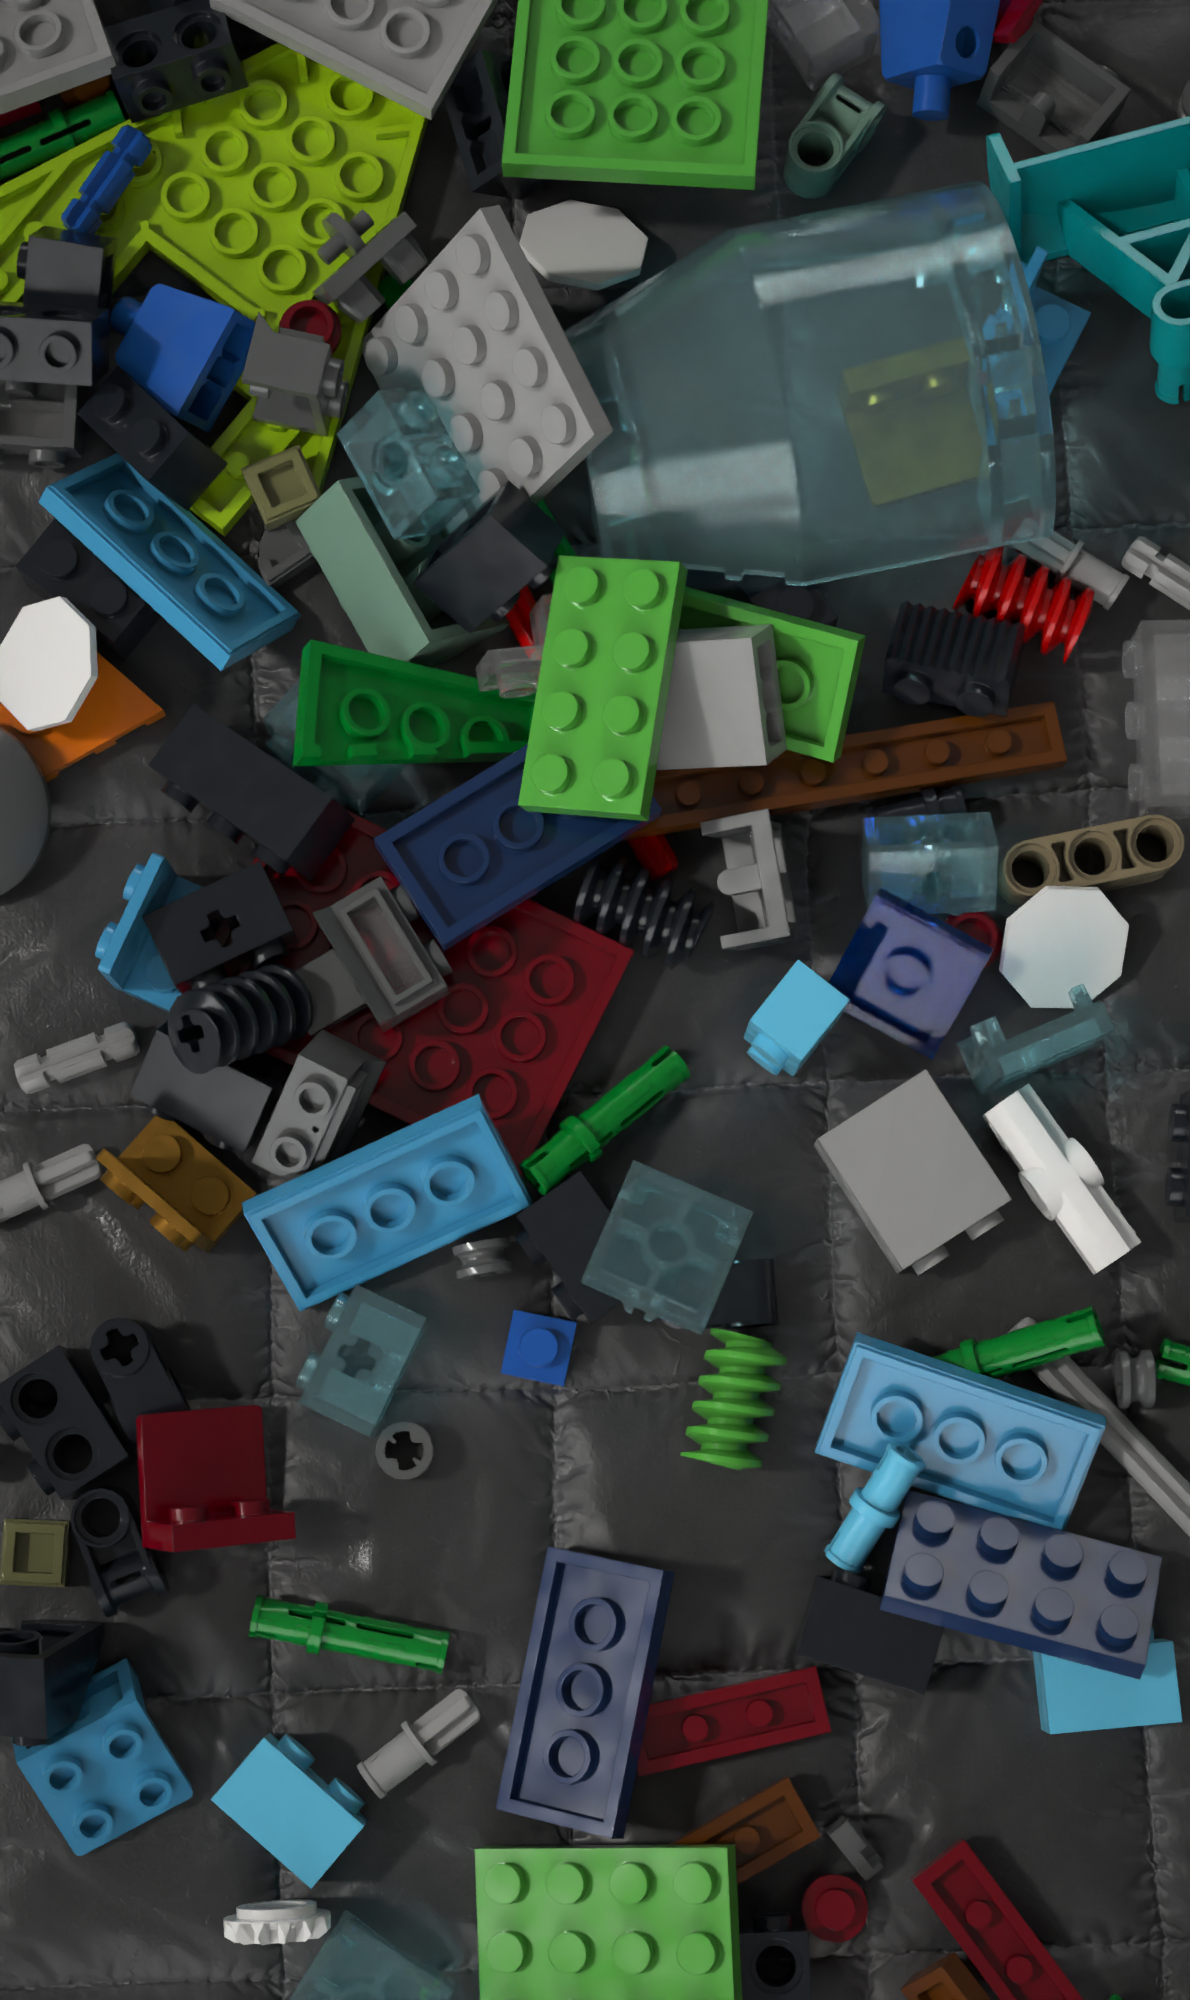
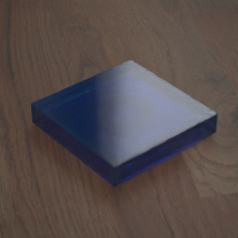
(908, 972)

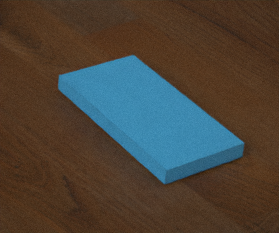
(170, 560)
(388, 1203)
(975, 1433)

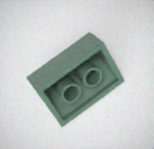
(377, 576)

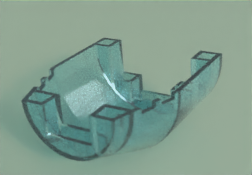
(825, 395)

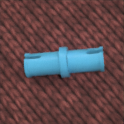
(874, 1507)

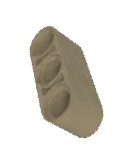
(1114, 844)

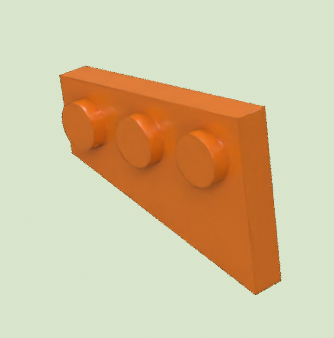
(107, 713)

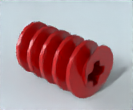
(1027, 600)

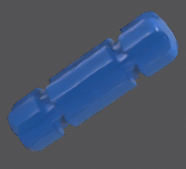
(107, 181)

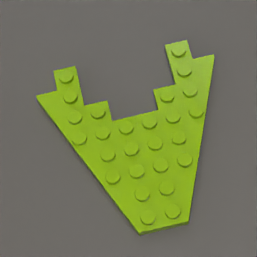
(239, 212)

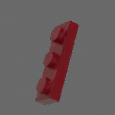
(733, 1720)
(990, 1928)

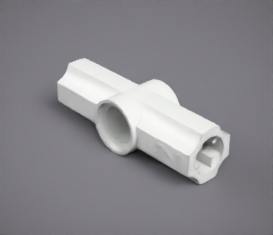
(1061, 1179)

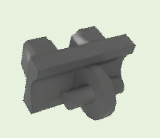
(390, 246)

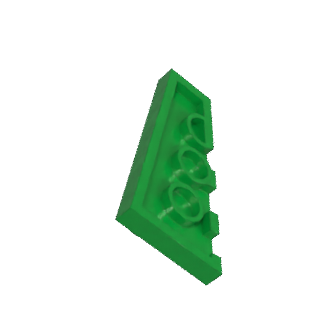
(399, 712)

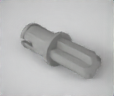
(1074, 562)
(47, 1181)
(419, 1742)

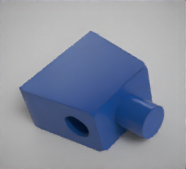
(935, 48)
(183, 350)

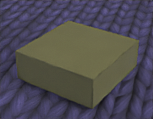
(281, 486)
(35, 1552)

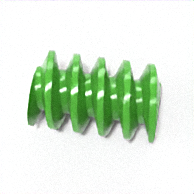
(734, 1401)

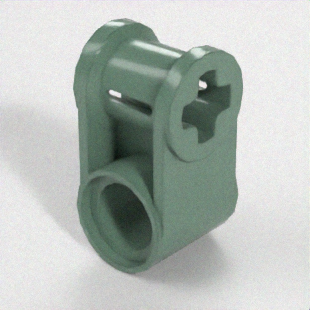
(834, 129)

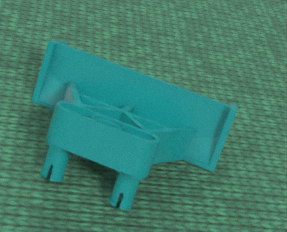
(1121, 216)

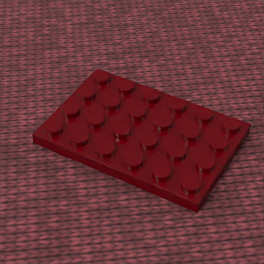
(514, 1014)

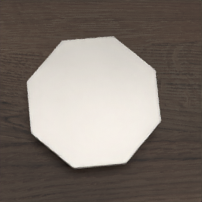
(583, 245)
(48, 664)
(1061, 942)

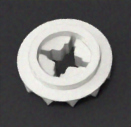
(277, 1922)

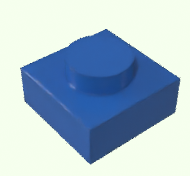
(538, 1348)

